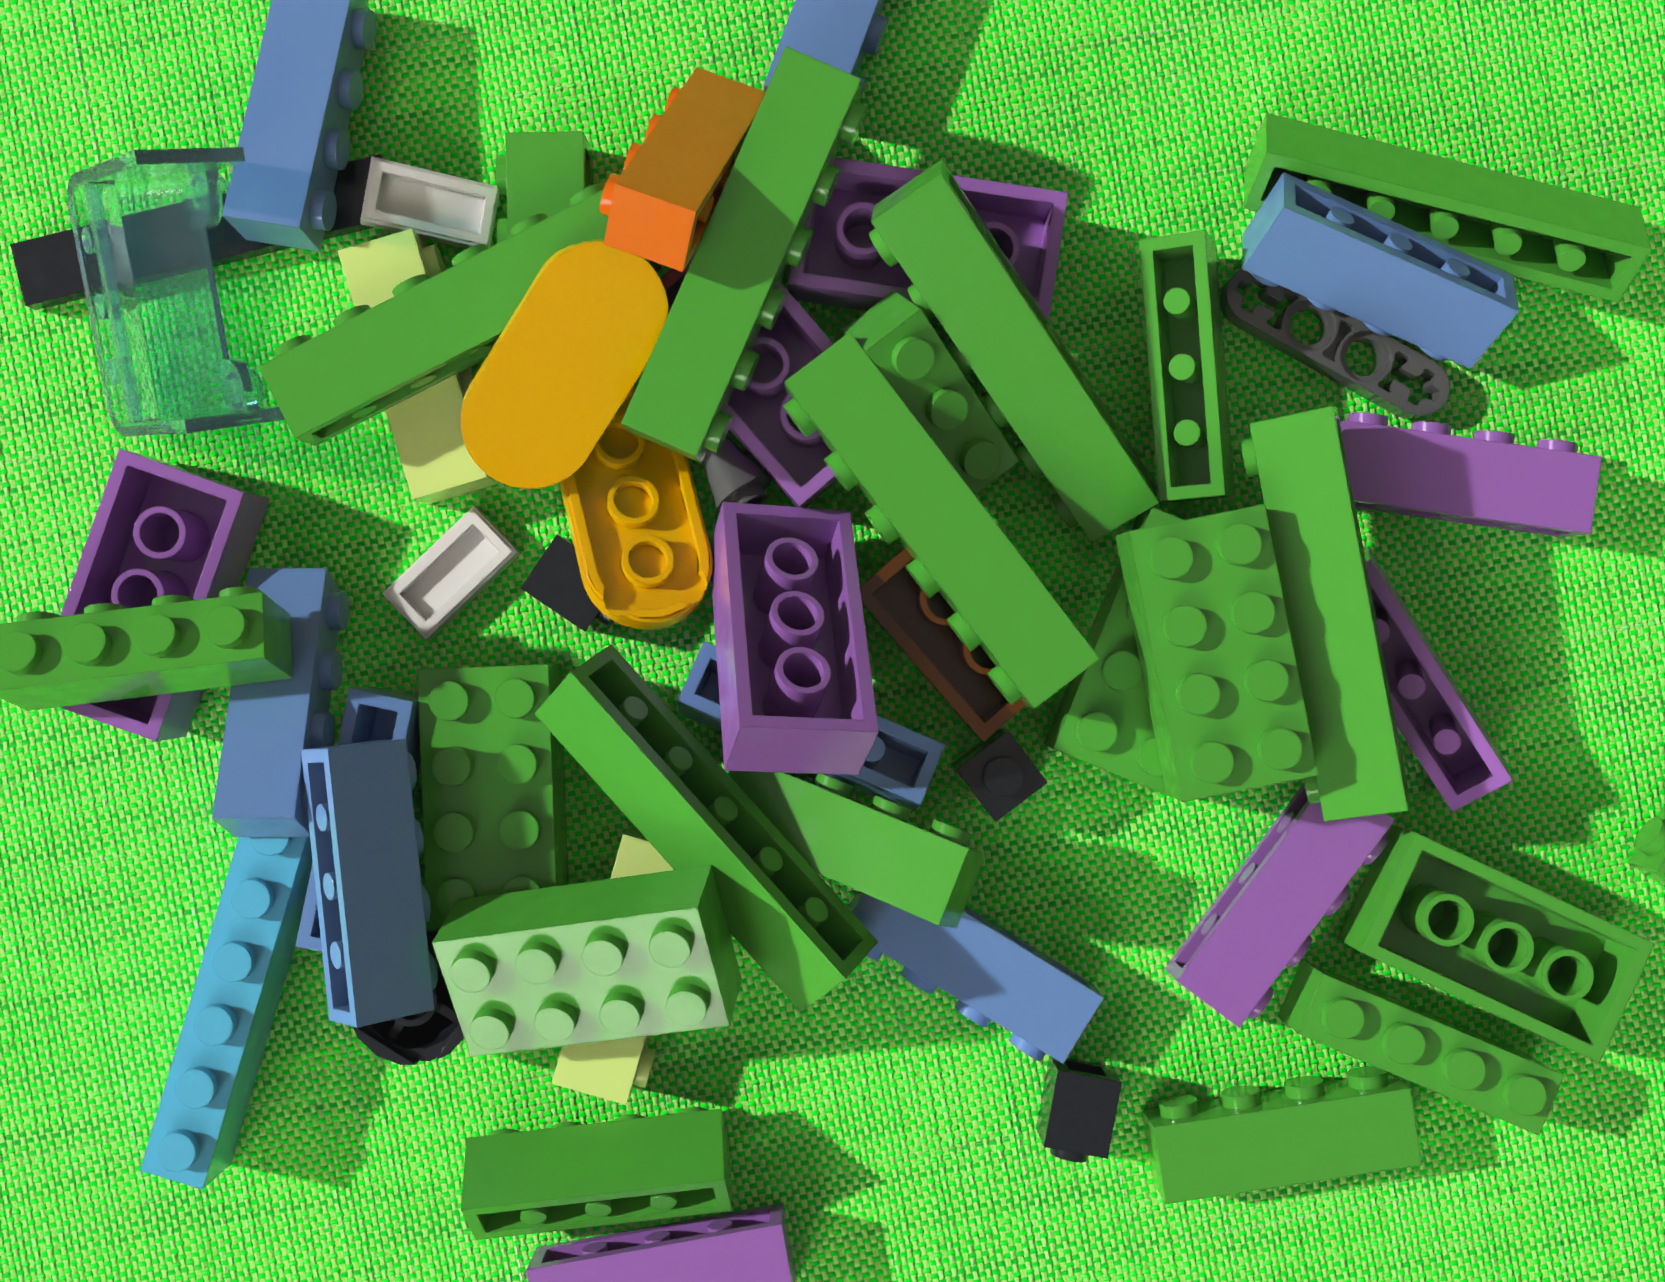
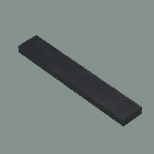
(51, 268)

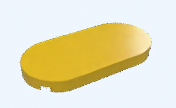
(563, 365)
(638, 529)

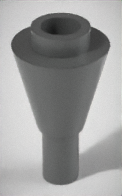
(735, 476)

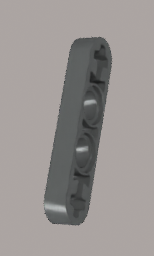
(1329, 352)

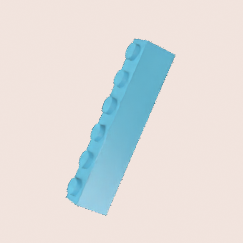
(230, 1011)

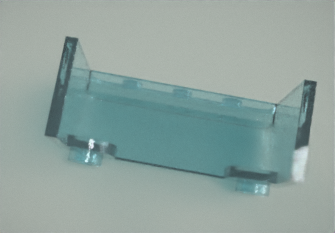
(155, 292)

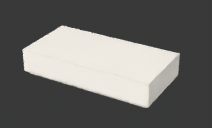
(430, 203)
(451, 573)

